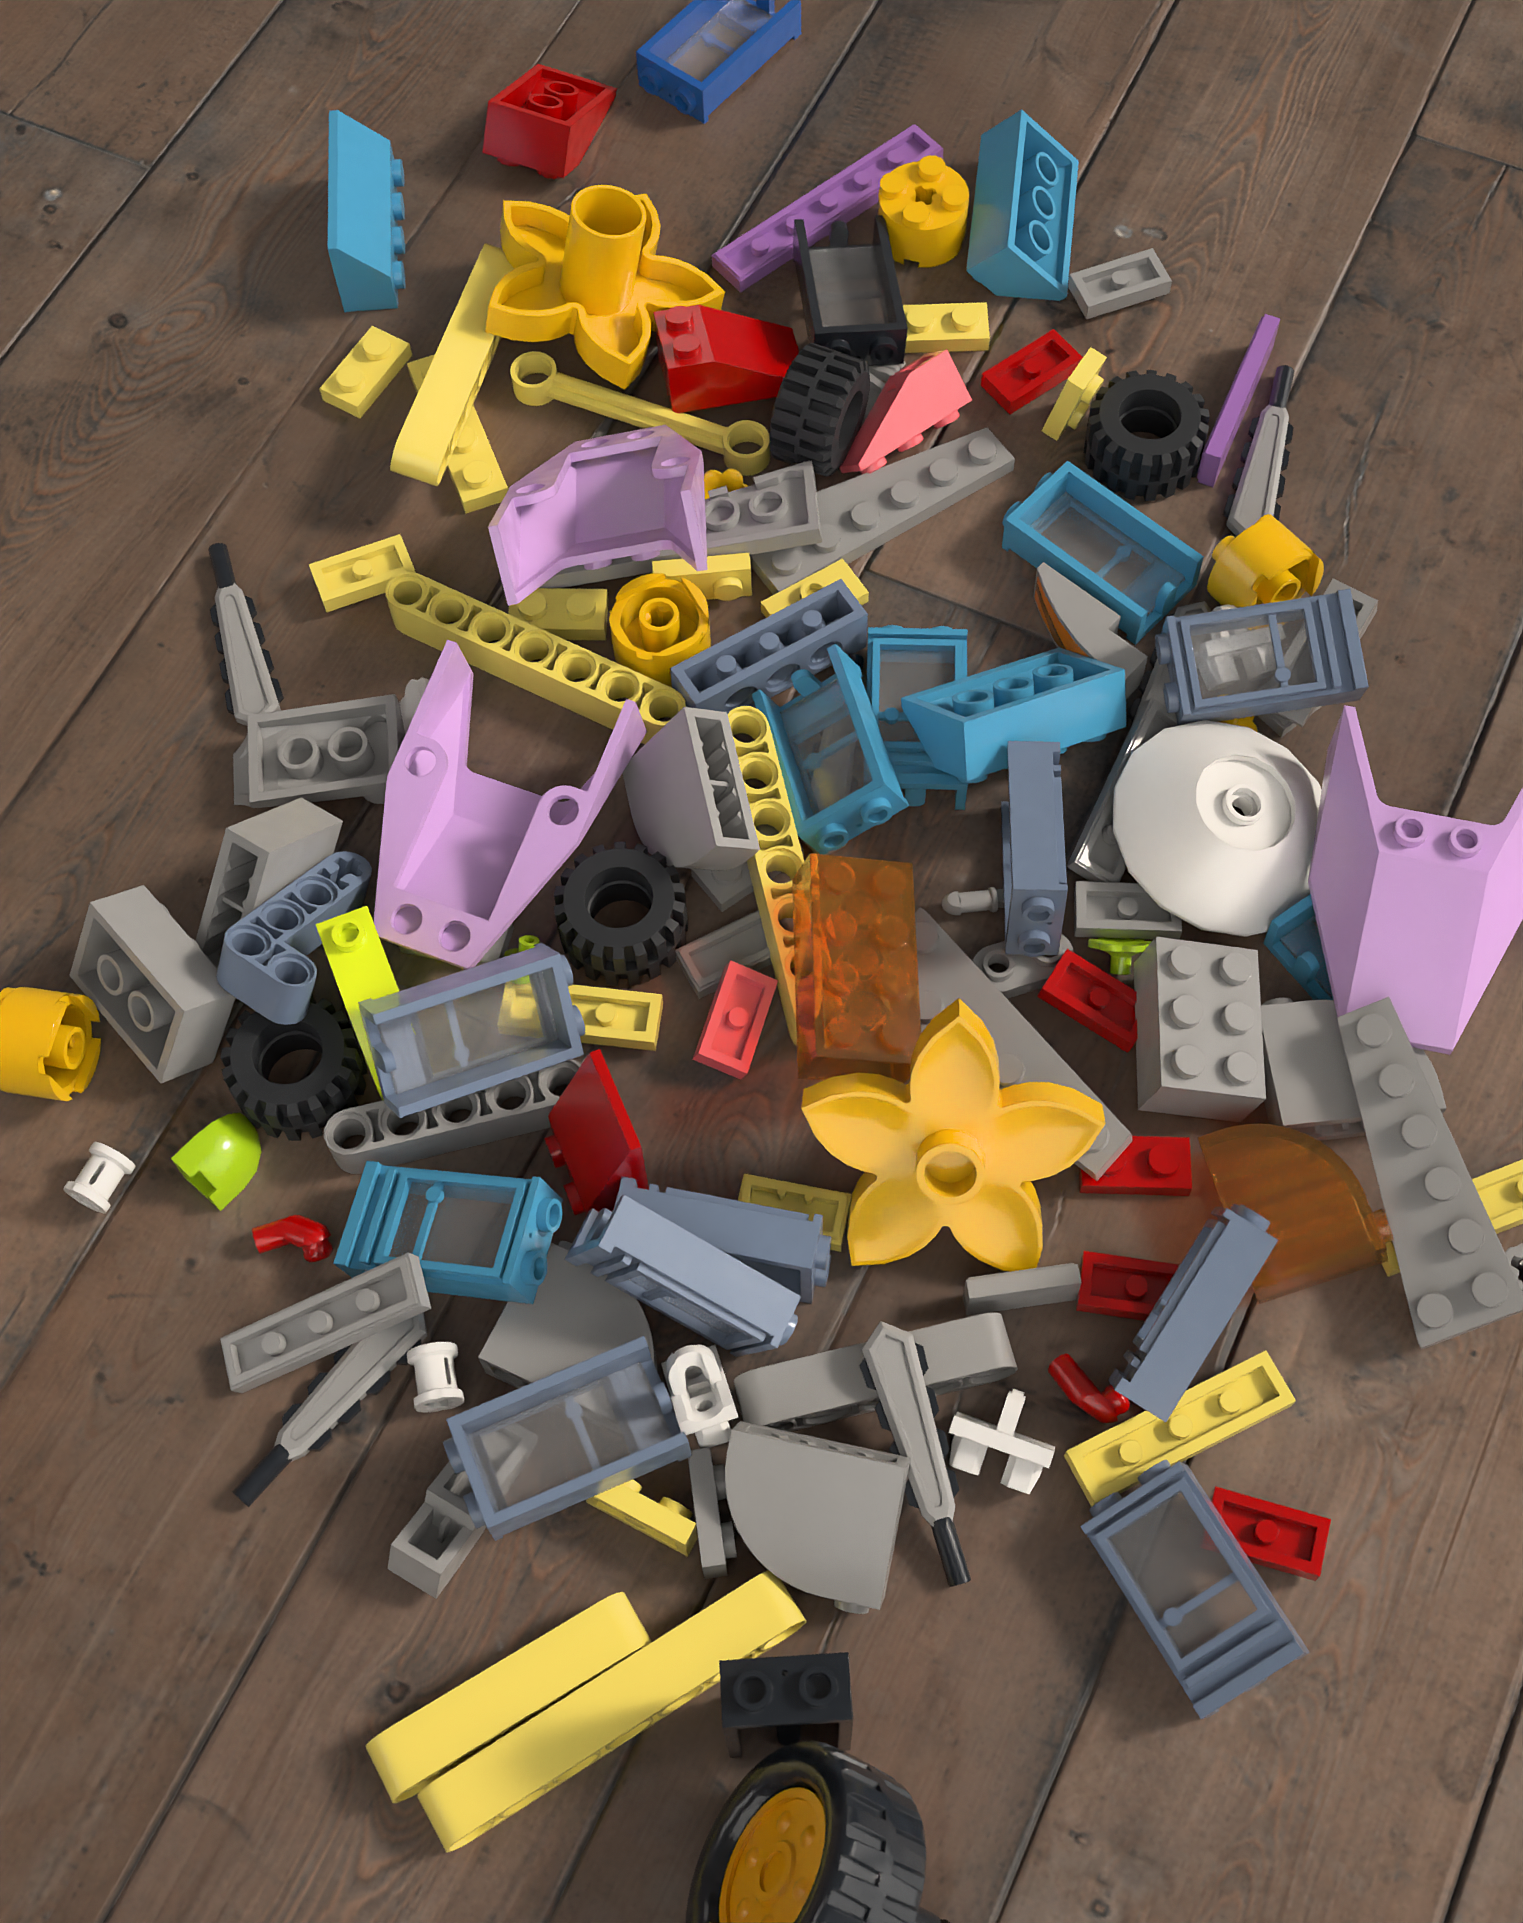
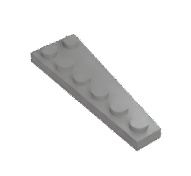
(886, 503)
(756, 519)
(1022, 1052)
(1440, 1229)

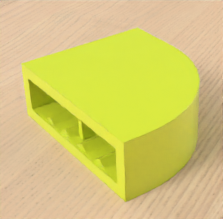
(358, 968)

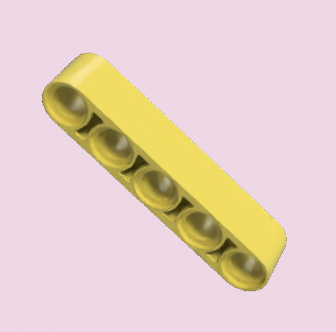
(505, 1696)

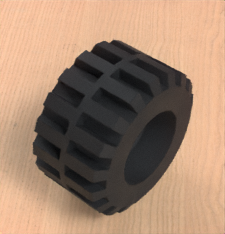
(1151, 406)
(819, 408)
(615, 877)
(302, 1104)

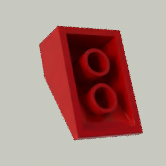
(546, 120)
(720, 357)
(594, 1139)

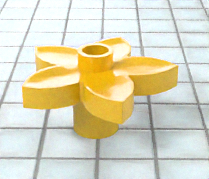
(592, 278)
(950, 1147)

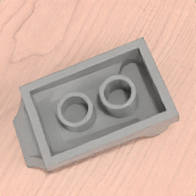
(319, 753)

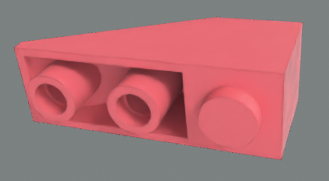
(910, 402)

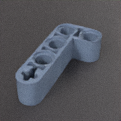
(268, 949)

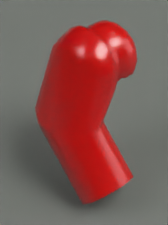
(296, 1231)
(1081, 1391)

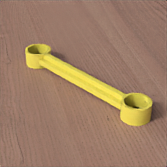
(639, 412)

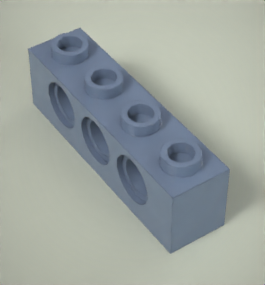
(773, 650)

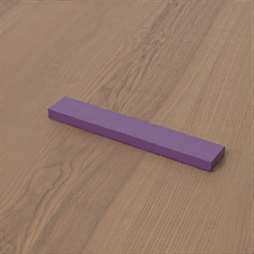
(836, 199)

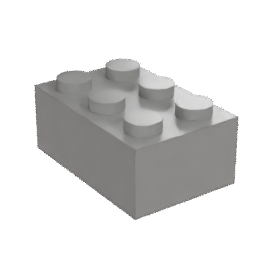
(151, 983)
(1199, 1030)

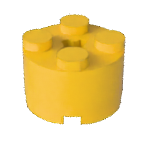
(924, 211)
(1263, 566)
(658, 625)
(46, 1042)

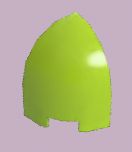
(221, 1158)

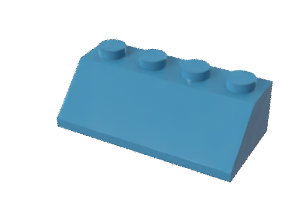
(1023, 211)
(364, 215)
(1032, 699)

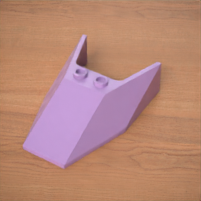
(602, 504)
(466, 848)
(1409, 899)

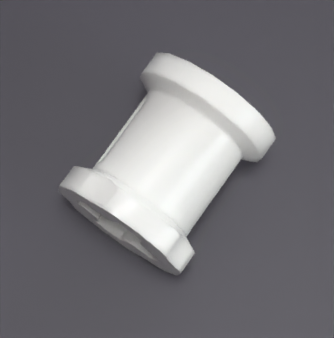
(99, 1177)
(435, 1376)

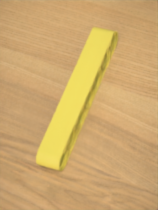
(452, 377)
(519, 644)
(776, 852)
(608, 1711)

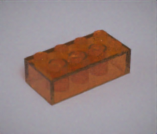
(855, 967)

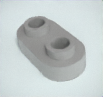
(1022, 972)

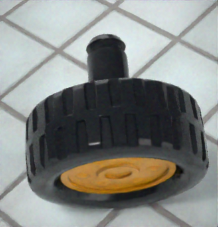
(813, 1843)

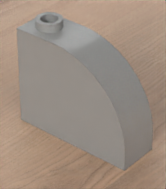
(692, 794)
(260, 861)
(1309, 1071)
(566, 1324)
(817, 1511)

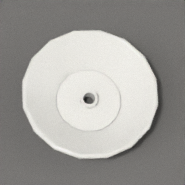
(1191, 844)

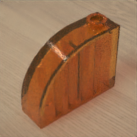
(1306, 1195)

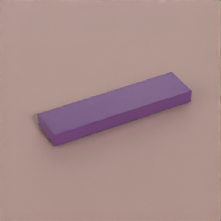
(1237, 400)

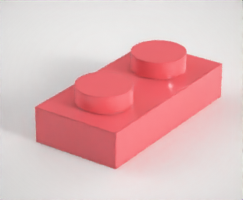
(735, 1020)

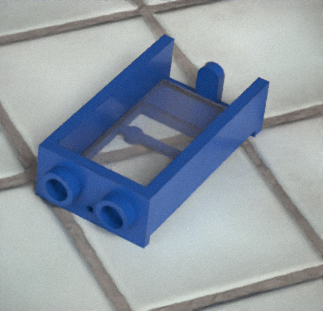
(713, 51)

